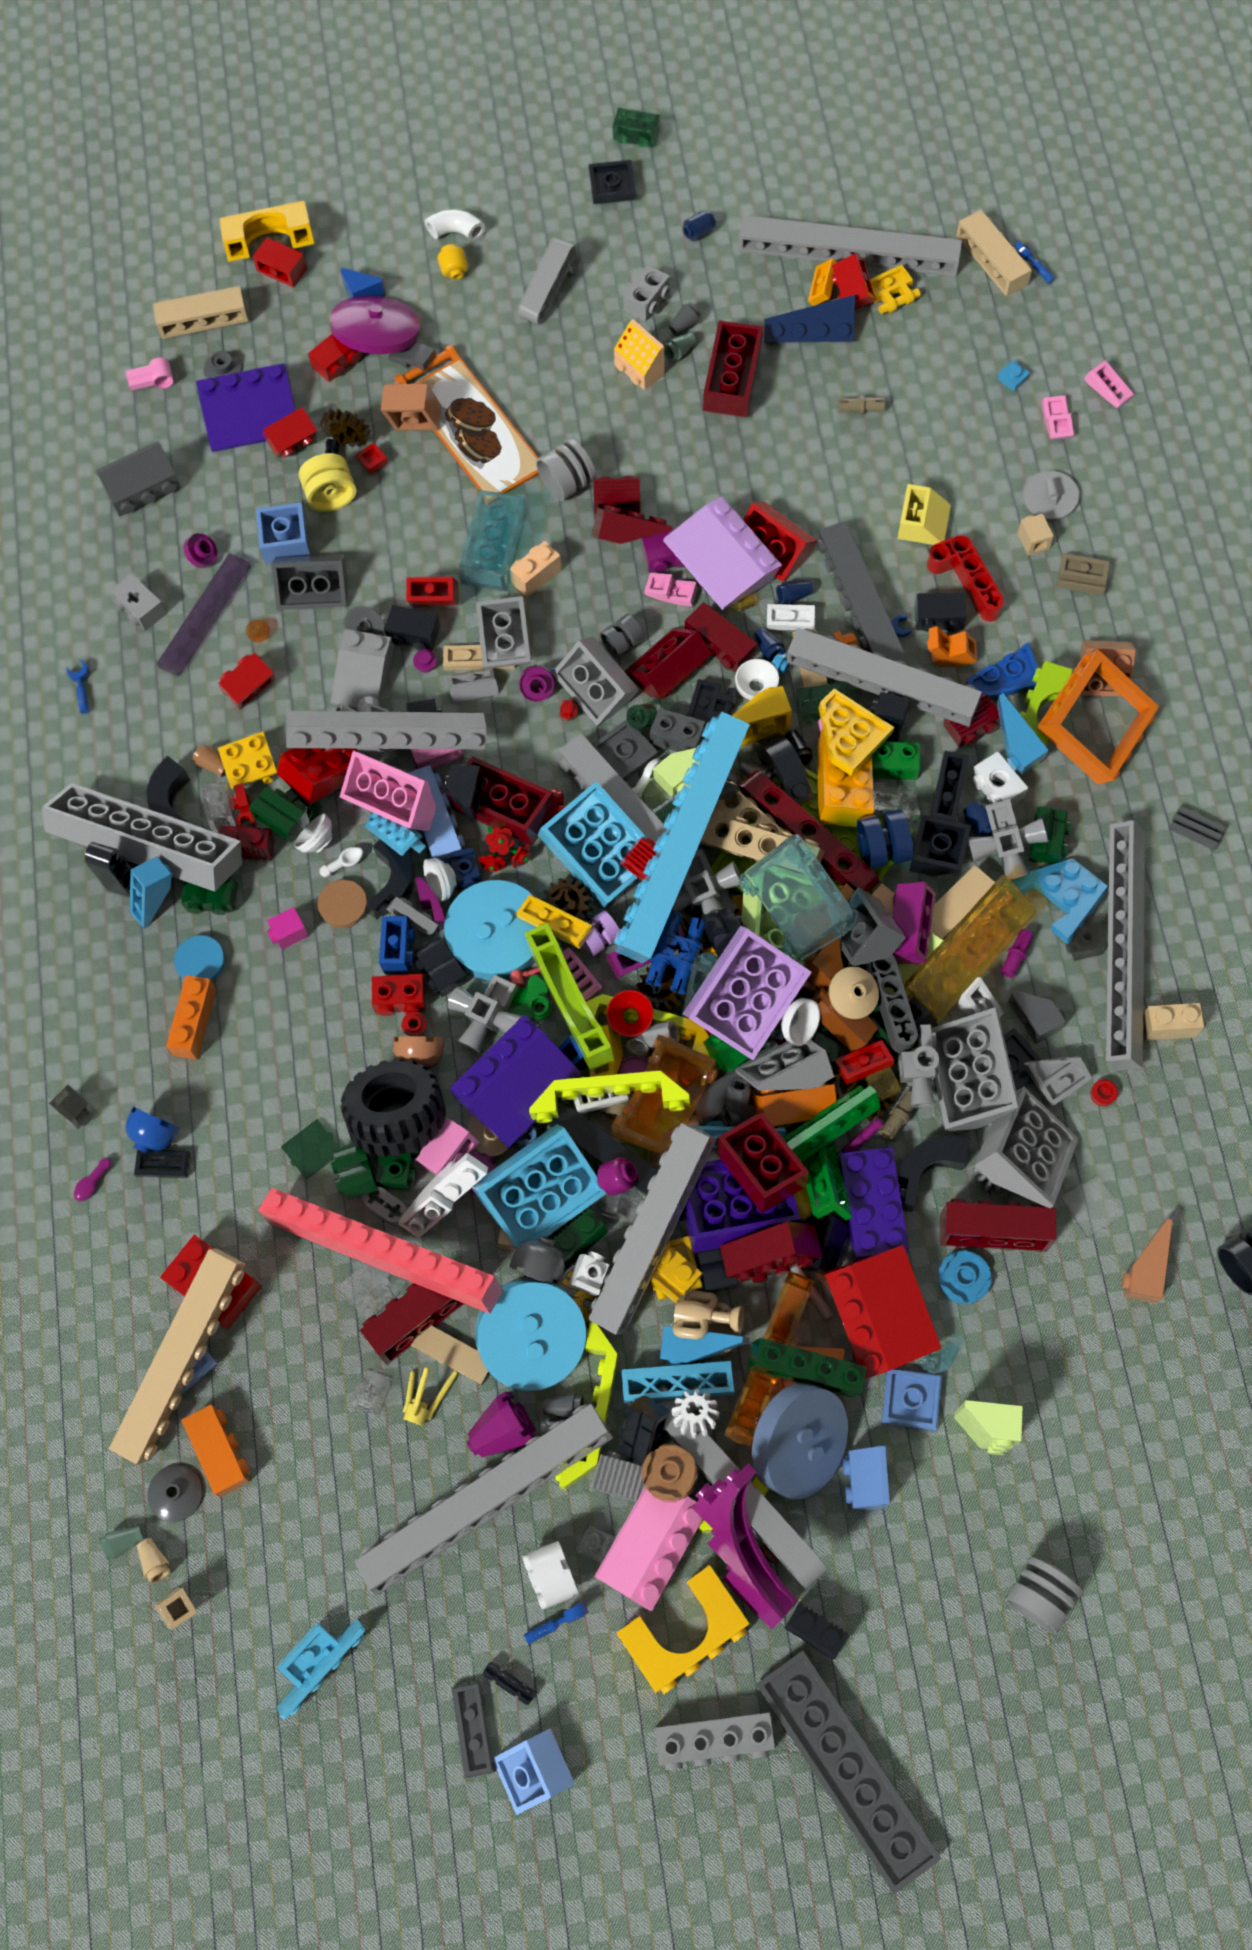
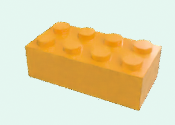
(840, 795)

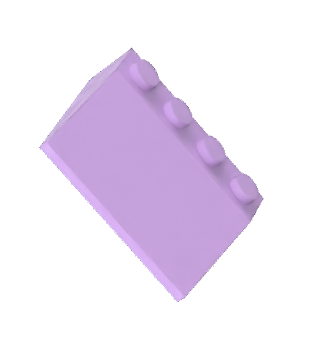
(723, 553)
(747, 992)

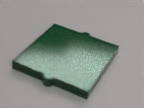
(310, 1149)

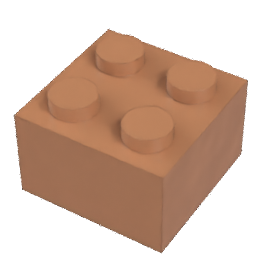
(411, 406)

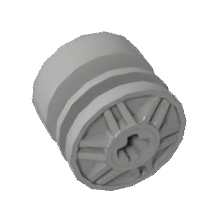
(565, 469)
(1045, 1592)

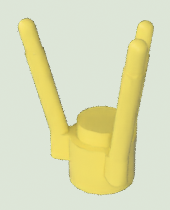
(415, 1409)

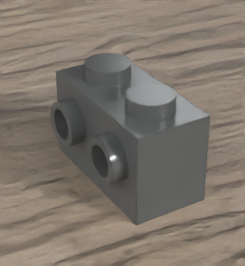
(676, 731)

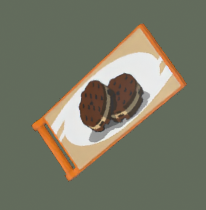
(475, 427)

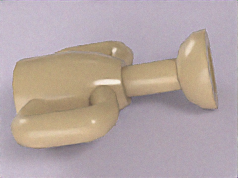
(693, 1314)

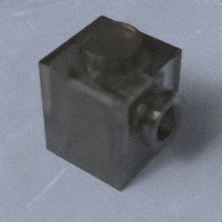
(1087, 942)

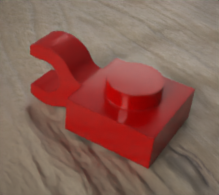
(242, 802)

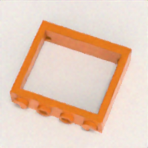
(1053, 730)

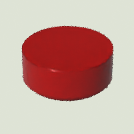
(1104, 1092)

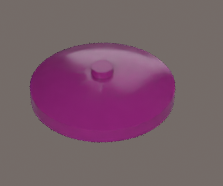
(375, 324)

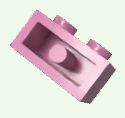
(448, 1146)

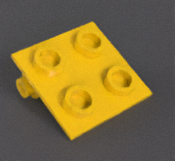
(248, 760)

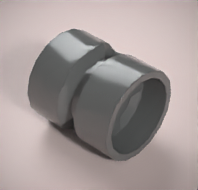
(620, 637)

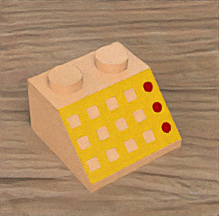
(639, 355)

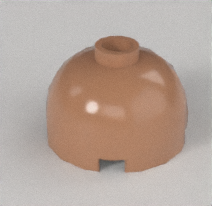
(420, 1049)

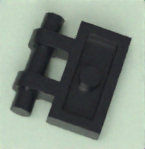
(706, 697)

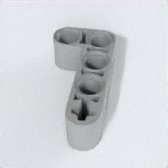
(556, 262)

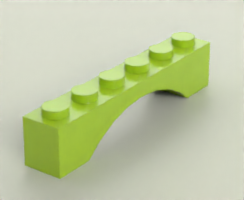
(568, 997)

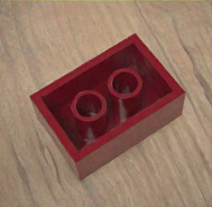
(762, 1162)
(771, 1252)

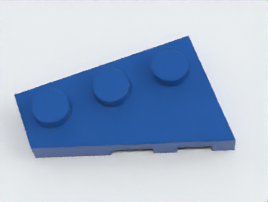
(1008, 676)

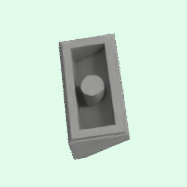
(472, 685)

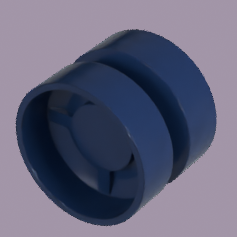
(891, 837)

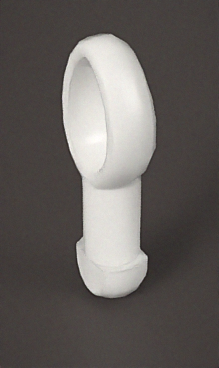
(646, 777)
(347, 858)

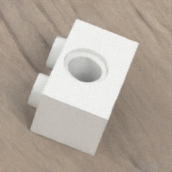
(997, 769)

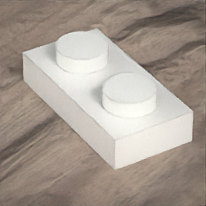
(790, 617)

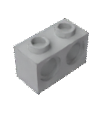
(646, 293)

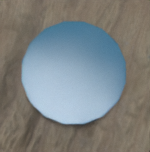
(199, 957)
(964, 1277)

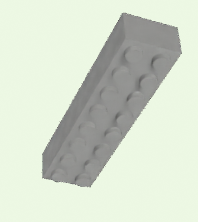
(142, 834)

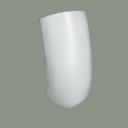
(455, 221)

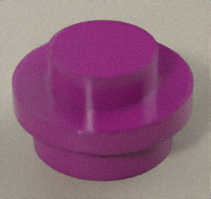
(425, 660)

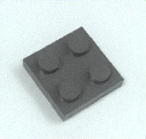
(625, 750)

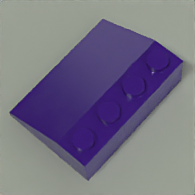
(243, 404)
(511, 1079)
(723, 1211)

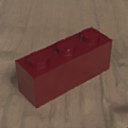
(722, 637)

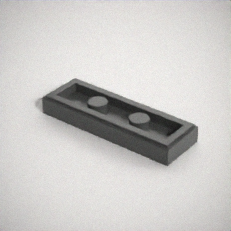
(472, 1730)

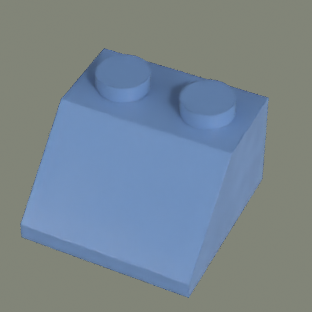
(867, 1479)

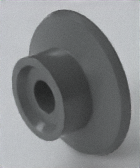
(221, 364)
(358, 615)

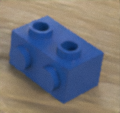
(396, 945)

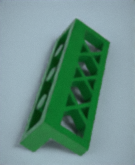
(833, 1122)
(826, 1183)

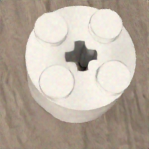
(550, 1575)

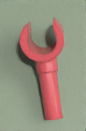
(517, 977)

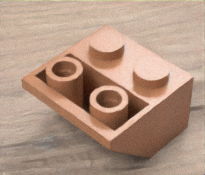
(1119, 653)

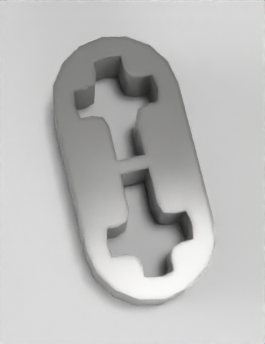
(380, 1210)

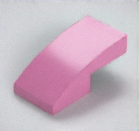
(1056, 417)
(666, 589)

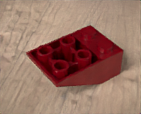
(623, 528)

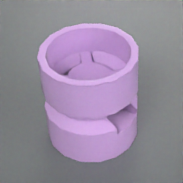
(596, 942)

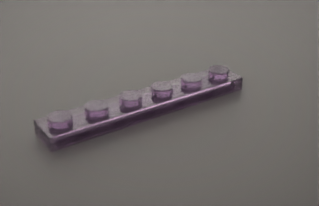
(203, 615)

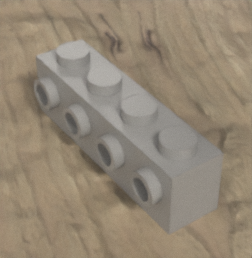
(714, 1739)

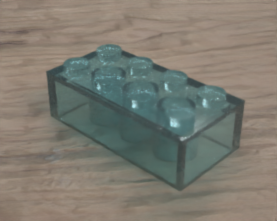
(492, 540)

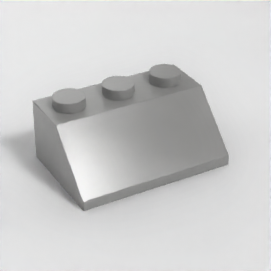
(595, 680)

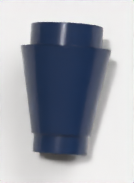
(793, 591)
(768, 644)

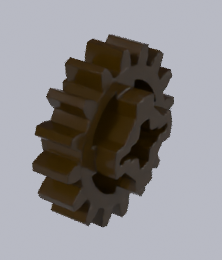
(345, 427)
(567, 893)
(662, 994)

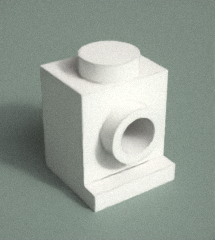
(580, 1278)

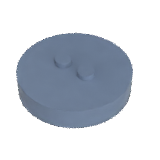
(800, 1440)

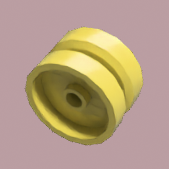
(327, 482)

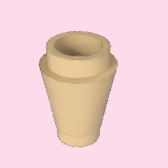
(153, 1562)

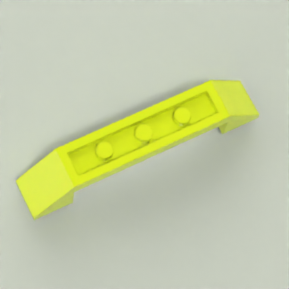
(686, 1027)
(621, 1084)
(596, 1344)

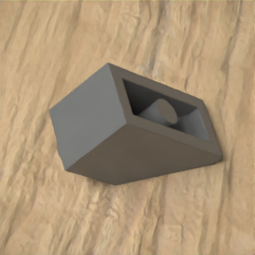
(1037, 1015)

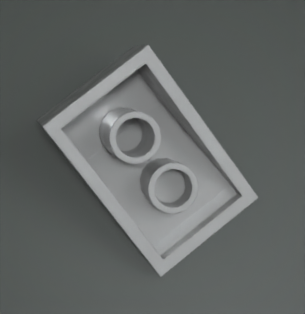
(503, 632)
(361, 667)
(788, 1068)

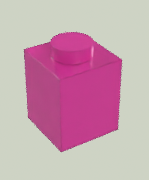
(286, 928)

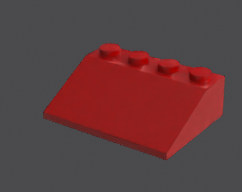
(883, 1311)

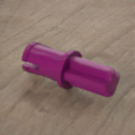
(1016, 954)

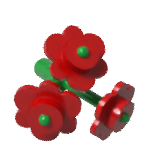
(501, 842)

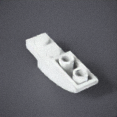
(441, 1193)

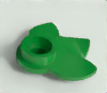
(529, 998)

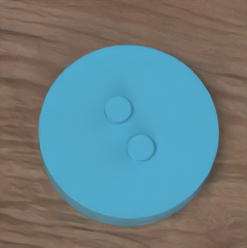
(486, 931)
(531, 1335)

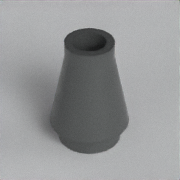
(686, 317)
(563, 1405)

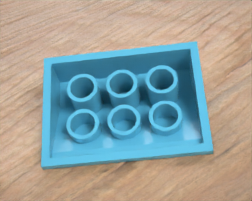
(592, 841)
(539, 1187)

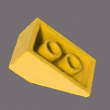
(766, 714)

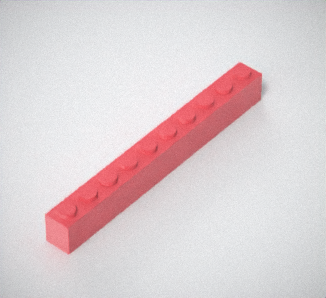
(382, 1250)

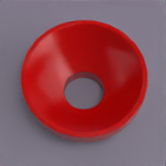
(629, 1000)

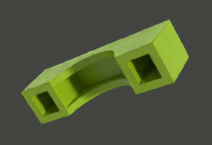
(1049, 683)

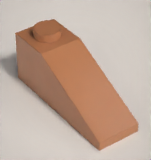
(1147, 1274)

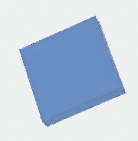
(911, 1399)

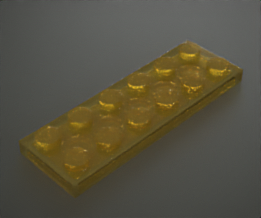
(970, 948)

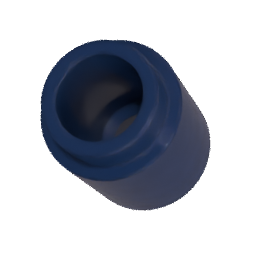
(699, 225)
(977, 817)

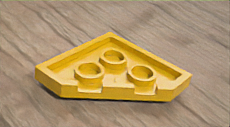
(851, 731)

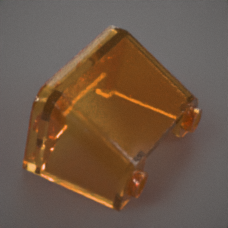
(645, 1118)

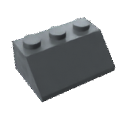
(138, 478)
(310, 581)
(872, 930)

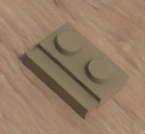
(1083, 574)

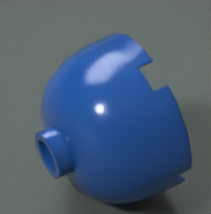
(149, 1131)

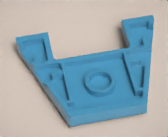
(1070, 889)

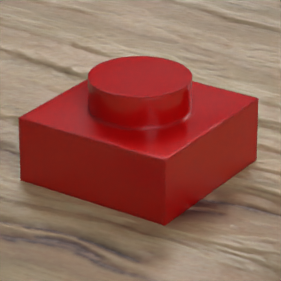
(371, 458)

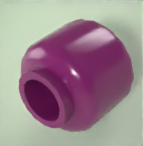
(617, 1176)

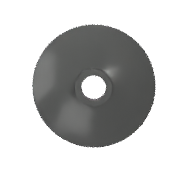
(187, 1498)

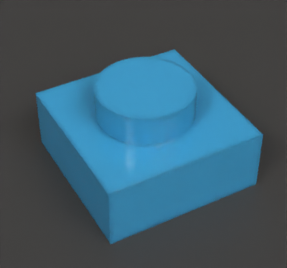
(1013, 375)

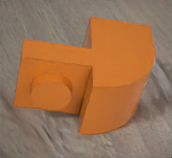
(951, 650)

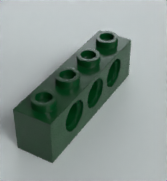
(806, 1367)

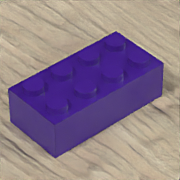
(874, 1202)

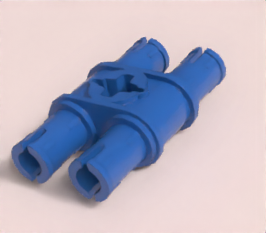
(664, 952)

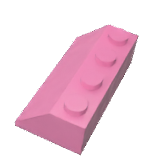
(389, 792)
(649, 1548)

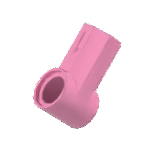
(156, 374)

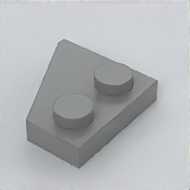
(1058, 1077)

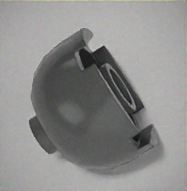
(539, 1260)

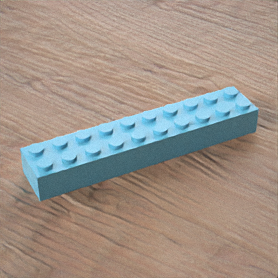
(682, 837)

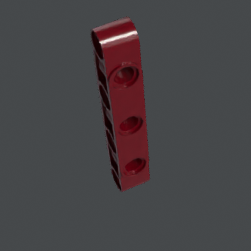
(795, 819)

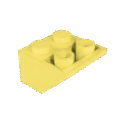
(923, 516)

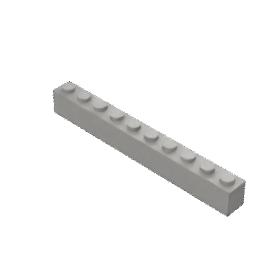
(826, 241)
(589, 766)
(1125, 946)
(482, 1499)

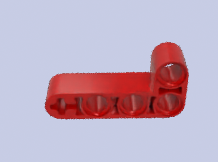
(987, 600)

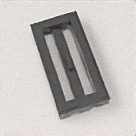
(1199, 824)

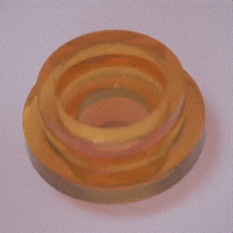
(258, 636)

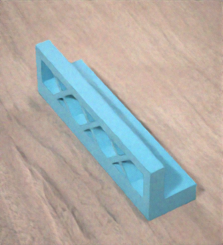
(677, 1378)

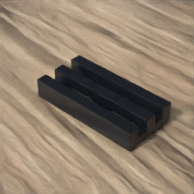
(184, 1165)

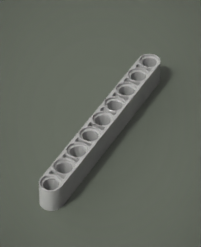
(763, 1517)

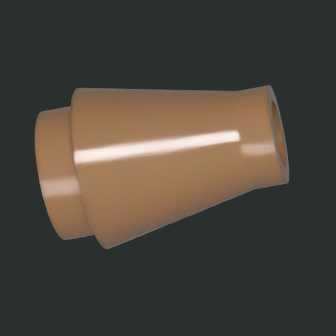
(208, 759)

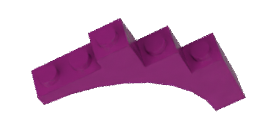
(749, 1572)

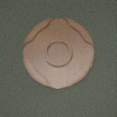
(342, 903)
(670, 1473)

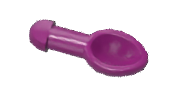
(863, 1136)
(87, 1186)

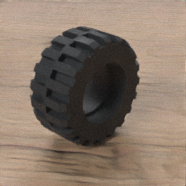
(396, 1130)

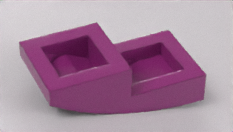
(429, 900)

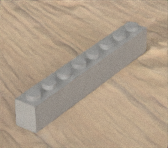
(878, 674)
(385, 730)
(652, 1228)

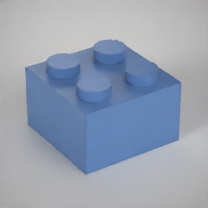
(282, 531)

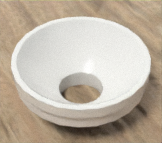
(752, 671)
(315, 835)
(439, 878)
(800, 1021)

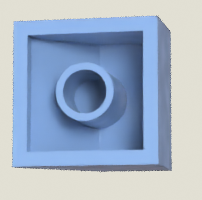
(533, 1771)

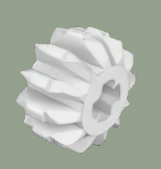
(688, 1420)

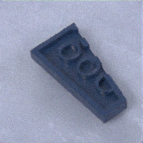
(818, 323)

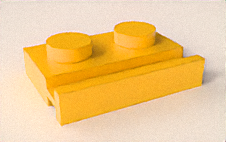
(674, 1274)

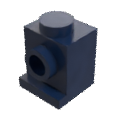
(462, 860)

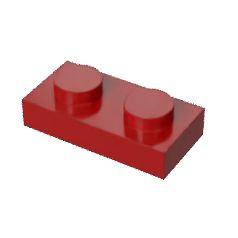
(864, 1062)

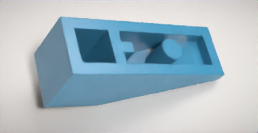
(1020, 741)
(148, 889)
(682, 1350)

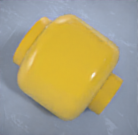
(453, 261)

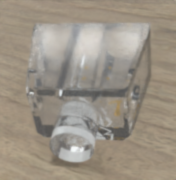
(218, 803)

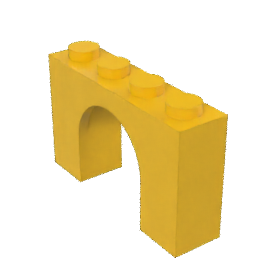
(243, 228)
(724, 1622)

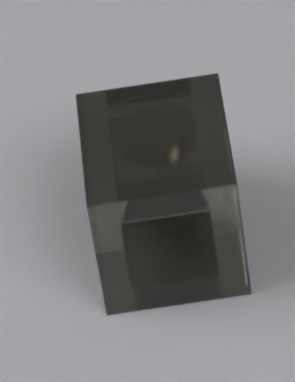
(73, 1107)

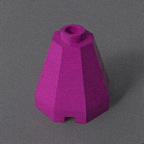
(501, 1427)

